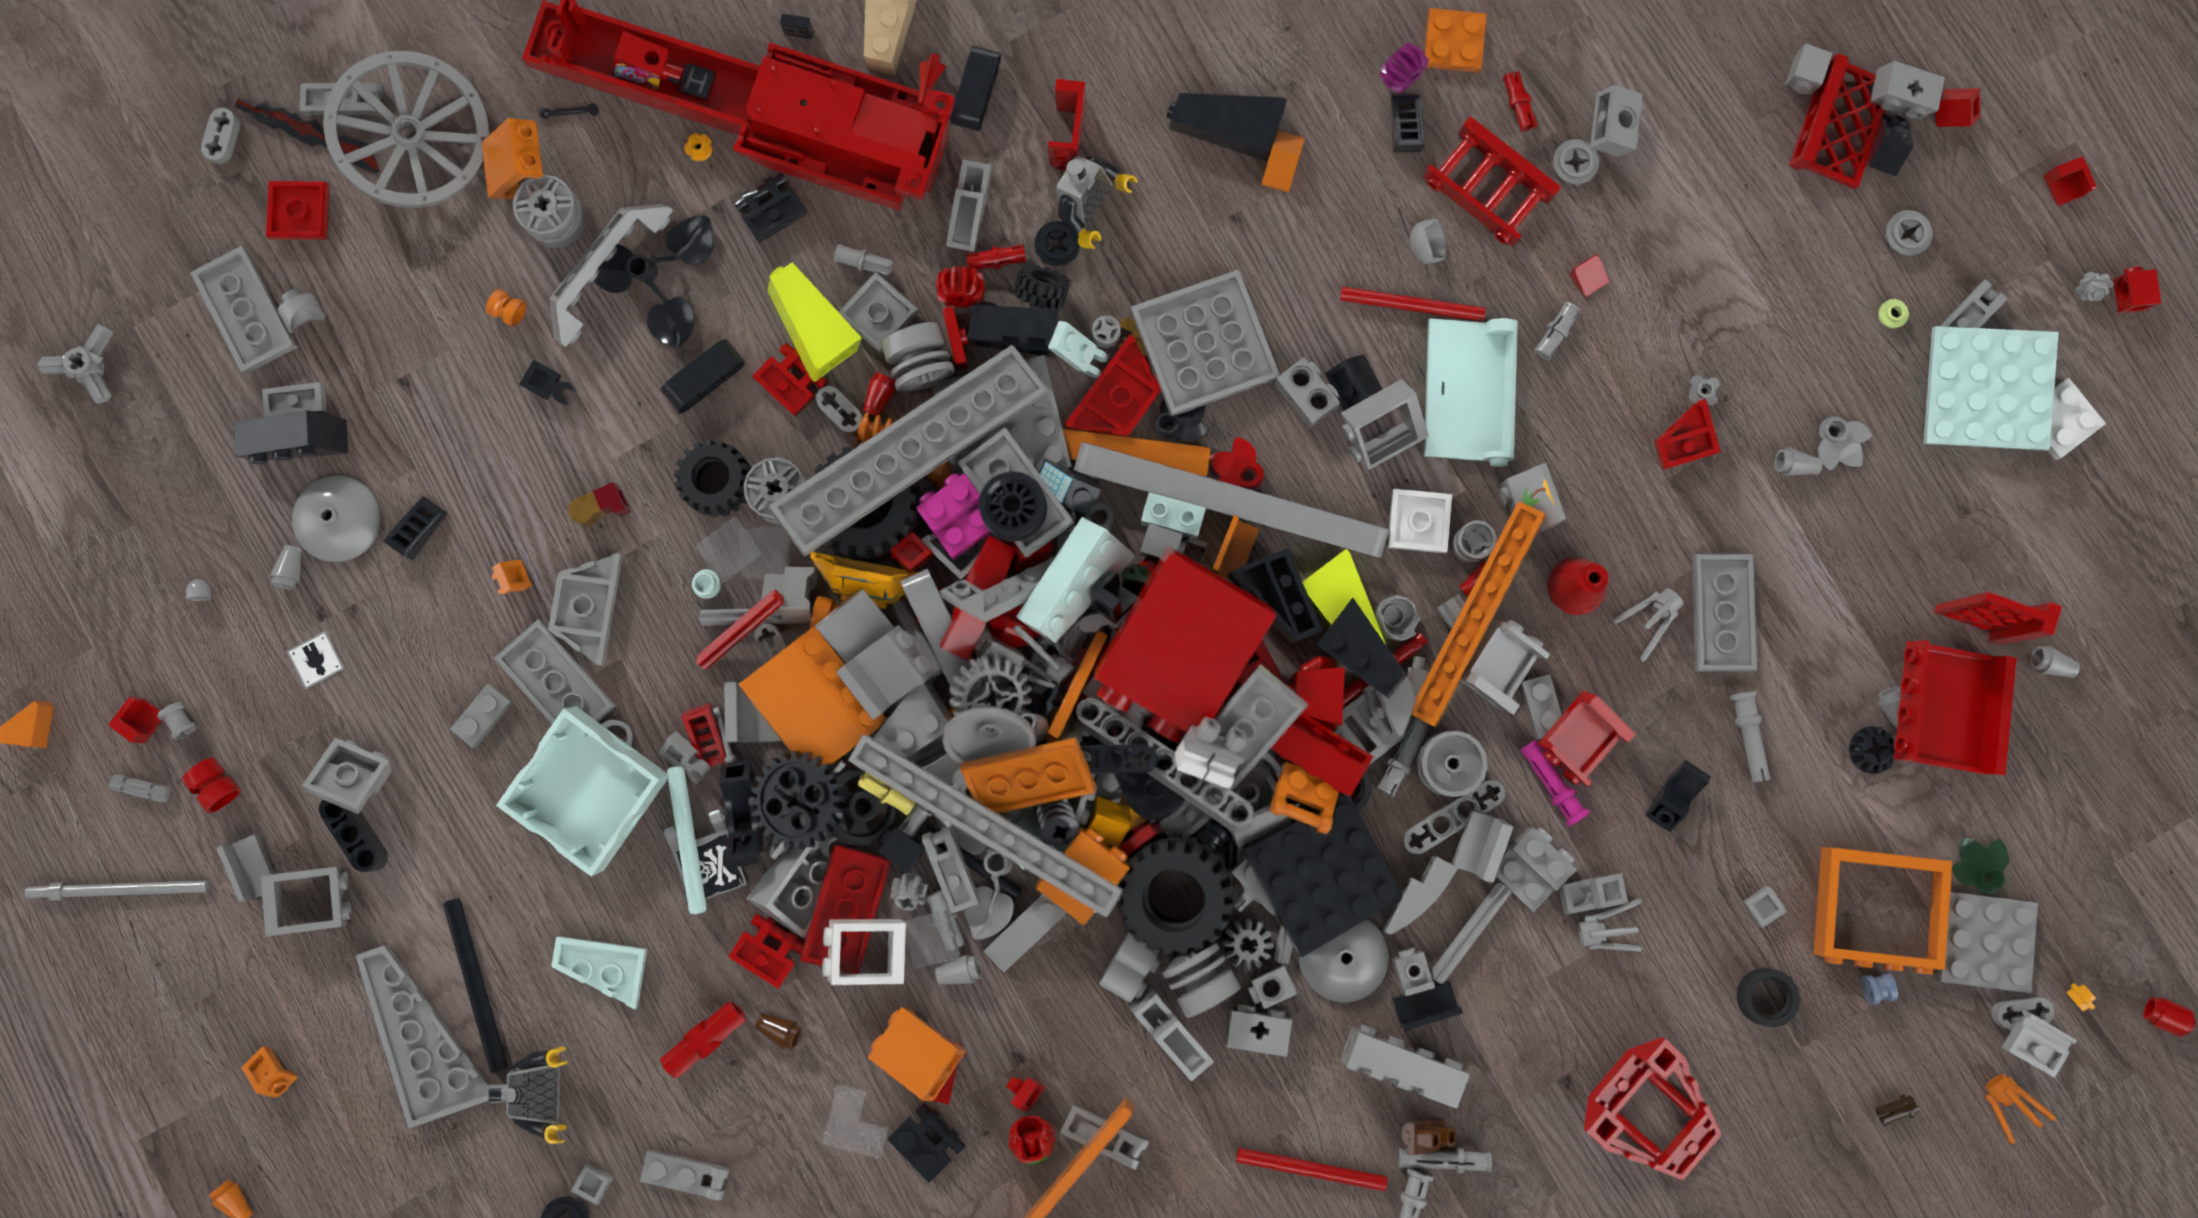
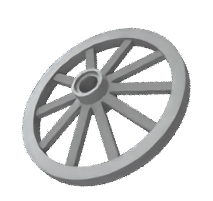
(436, 67)

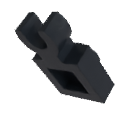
(544, 381)

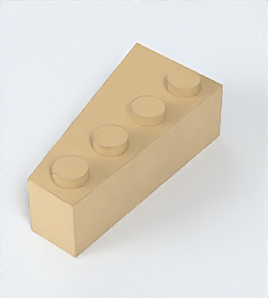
(886, 33)

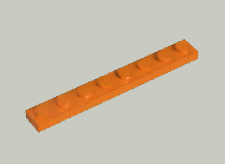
(1477, 613)

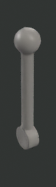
(718, 715)

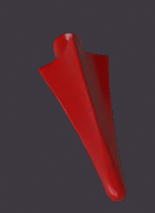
(929, 73)

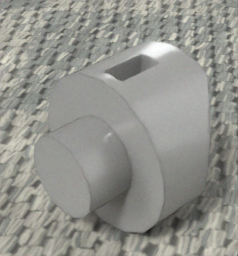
(299, 309)

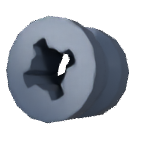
(1879, 988)

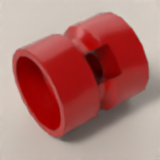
(210, 784)

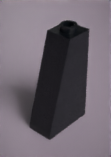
(1229, 121)

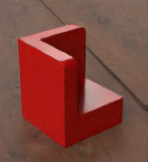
(1959, 107)
(2070, 181)
(136, 720)

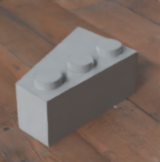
(916, 722)

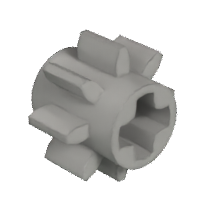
(909, 891)

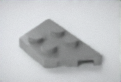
(586, 605)

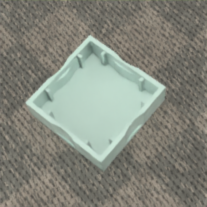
(583, 790)

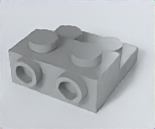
(348, 775)
(1534, 867)

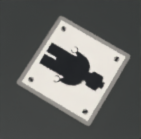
(315, 660)

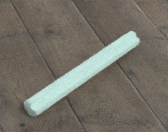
(686, 840)

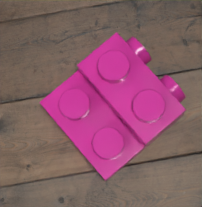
(954, 515)

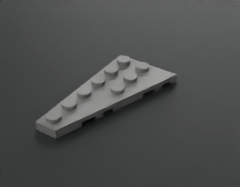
(423, 1055)

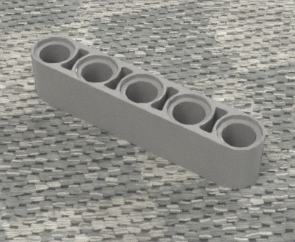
(934, 621)

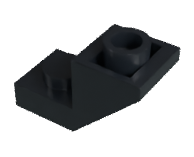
(1675, 796)

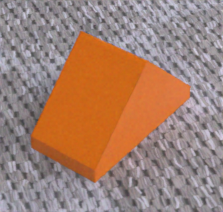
(1283, 161)
(29, 726)

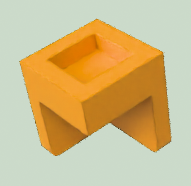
(1110, 820)

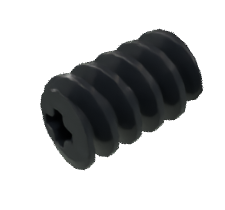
(1057, 822)

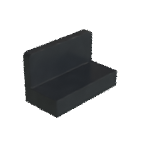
(1353, 381)
(1426, 1006)

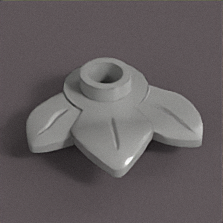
(1845, 445)

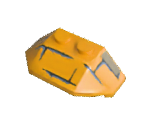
(849, 576)

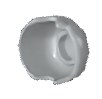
(1428, 242)
(1397, 618)

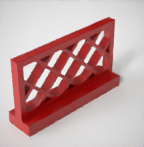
(1818, 116)
(2002, 617)

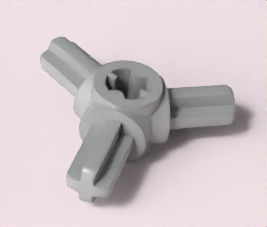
(93, 366)

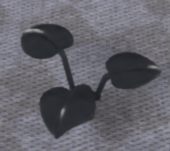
(674, 319)

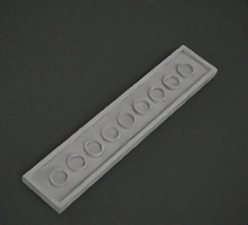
(907, 450)

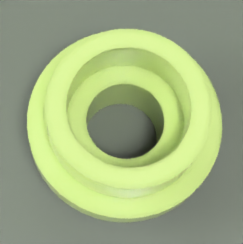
(1886, 317)

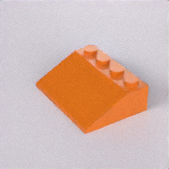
(809, 700)

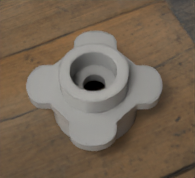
(1696, 390)

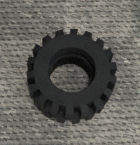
(692, 468)

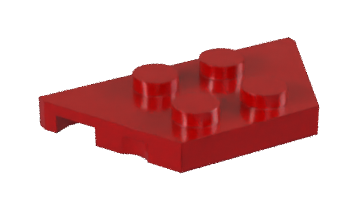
(1118, 395)

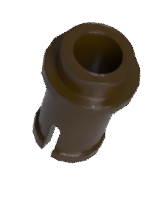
(1898, 1110)

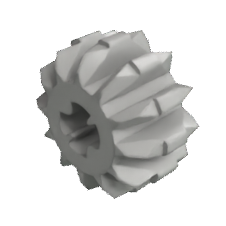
(1251, 934)

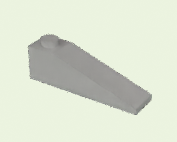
(794, 882)

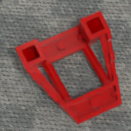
(1652, 1062)

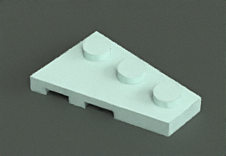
(605, 966)

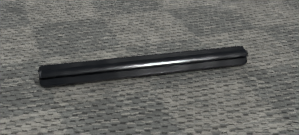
(475, 985)

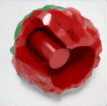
(1031, 1139)

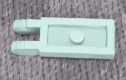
(1076, 349)

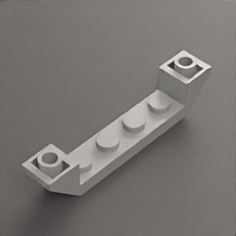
(567, 327)
(1003, 596)

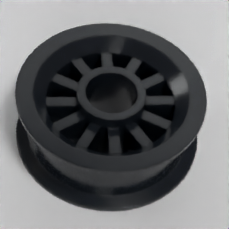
(1015, 480)

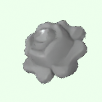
(2094, 286)

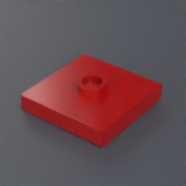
(297, 210)

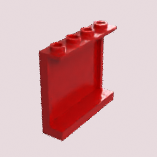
(1955, 709)

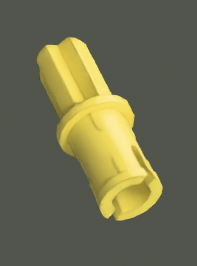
(885, 793)

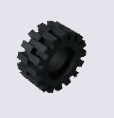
(1042, 287)

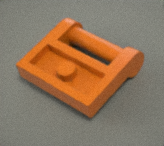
(1305, 789)

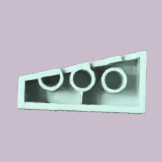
(1066, 585)

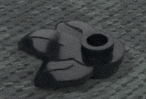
(1186, 424)

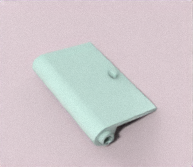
(1479, 390)

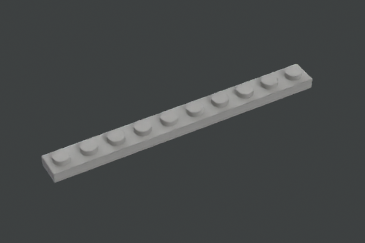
(986, 825)

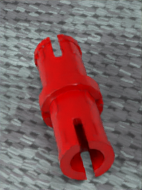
(1520, 101)
(997, 257)

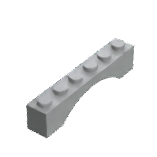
(940, 762)

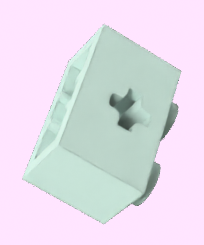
(1173, 515)

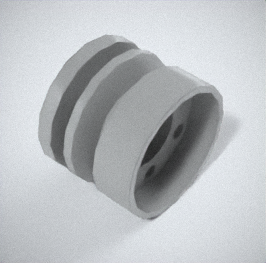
(564, 216)
(917, 357)
(765, 475)
(1202, 981)

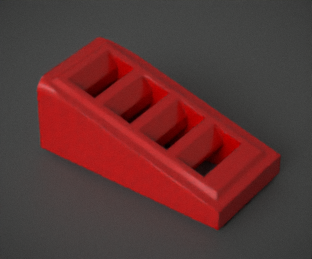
(695, 739)

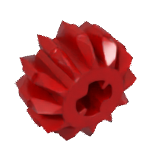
(960, 287)

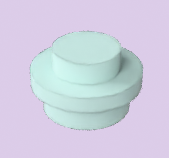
(706, 584)

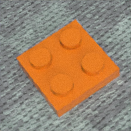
(1455, 40)

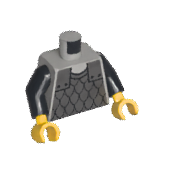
(1082, 192)
(533, 1094)

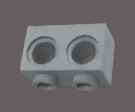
(1300, 396)

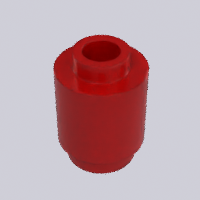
(2169, 1016)

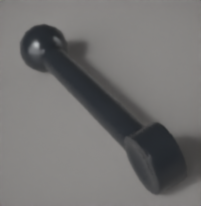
(592, 109)

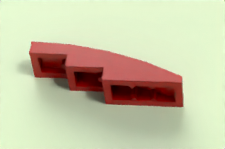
(987, 571)

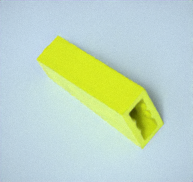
(811, 321)
(1334, 587)

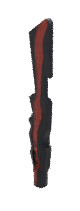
(304, 131)

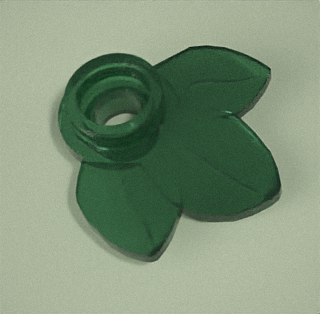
(1979, 861)

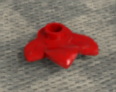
(1234, 464)

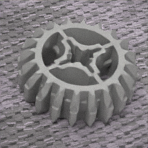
(1001, 693)

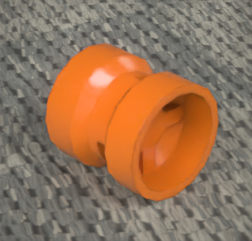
(505, 307)

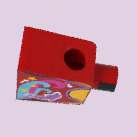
(644, 62)

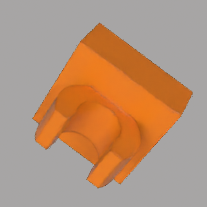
(511, 576)

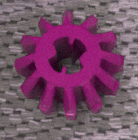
(1403, 67)

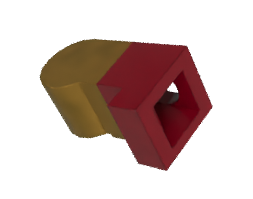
(595, 504)

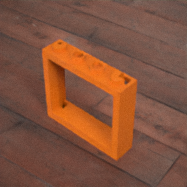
(1827, 908)

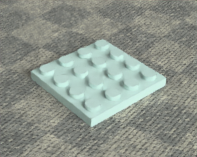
(1991, 388)

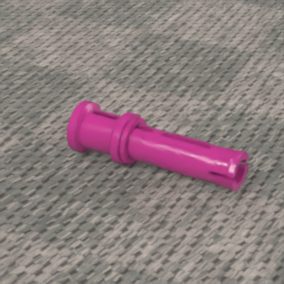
(1561, 794)

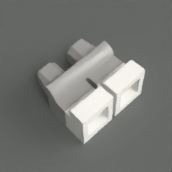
(1209, 754)

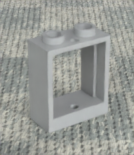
(1396, 439)
(274, 908)

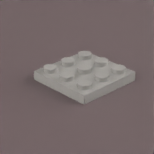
(1990, 942)

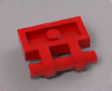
(783, 386)
(763, 959)

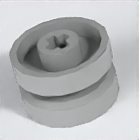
(1469, 763)

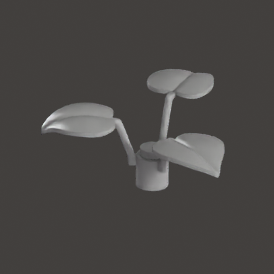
(995, 908)

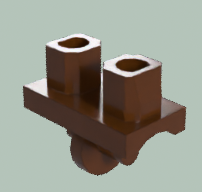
(1427, 1136)

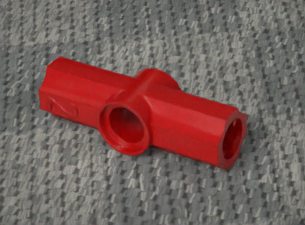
(703, 1039)

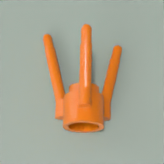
(2006, 1091)

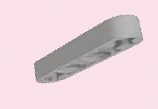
(1451, 813)

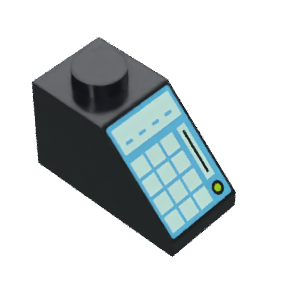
(1070, 486)

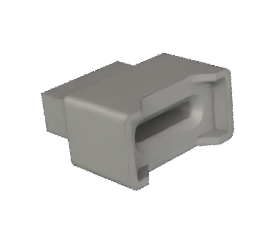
(796, 588)

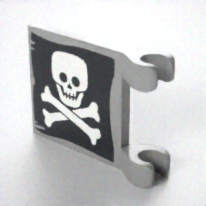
(712, 852)

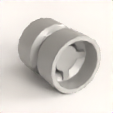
(1473, 542)

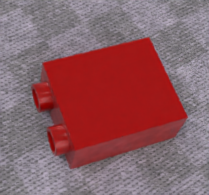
(1182, 645)

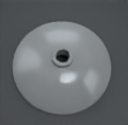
(353, 520)
(986, 733)
(1353, 980)

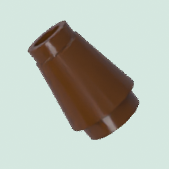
(779, 1030)

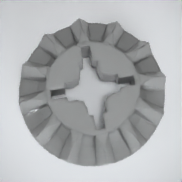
(1582, 152)
(1907, 220)

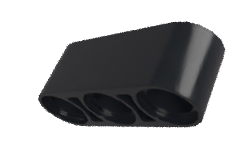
(975, 88)
(702, 376)
(365, 841)

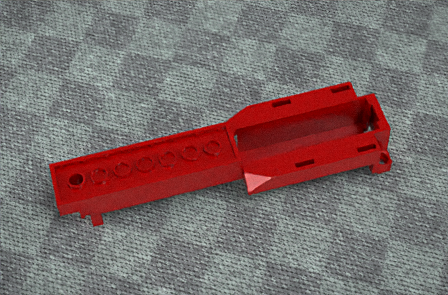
(849, 136)

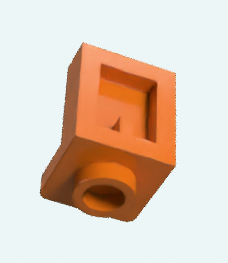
(267, 1073)

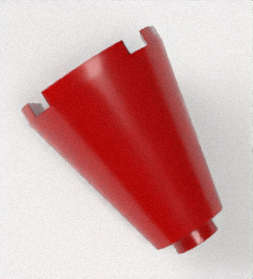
(1578, 585)

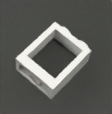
(896, 951)

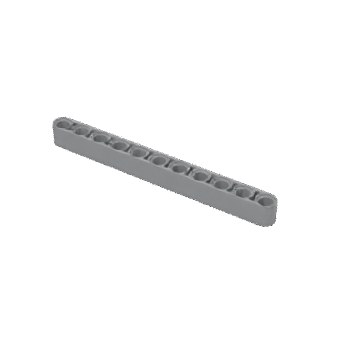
(1231, 499)

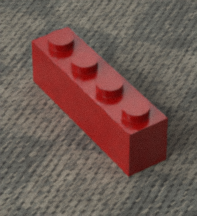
(1323, 754)

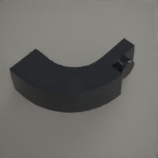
(744, 837)

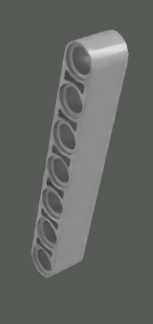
(1171, 778)

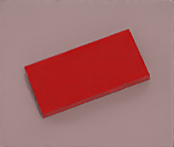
(848, 891)

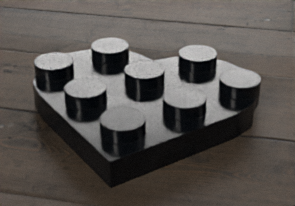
(1142, 791)

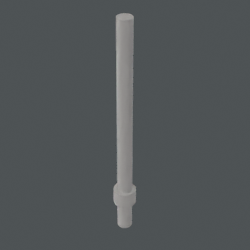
(61, 890)

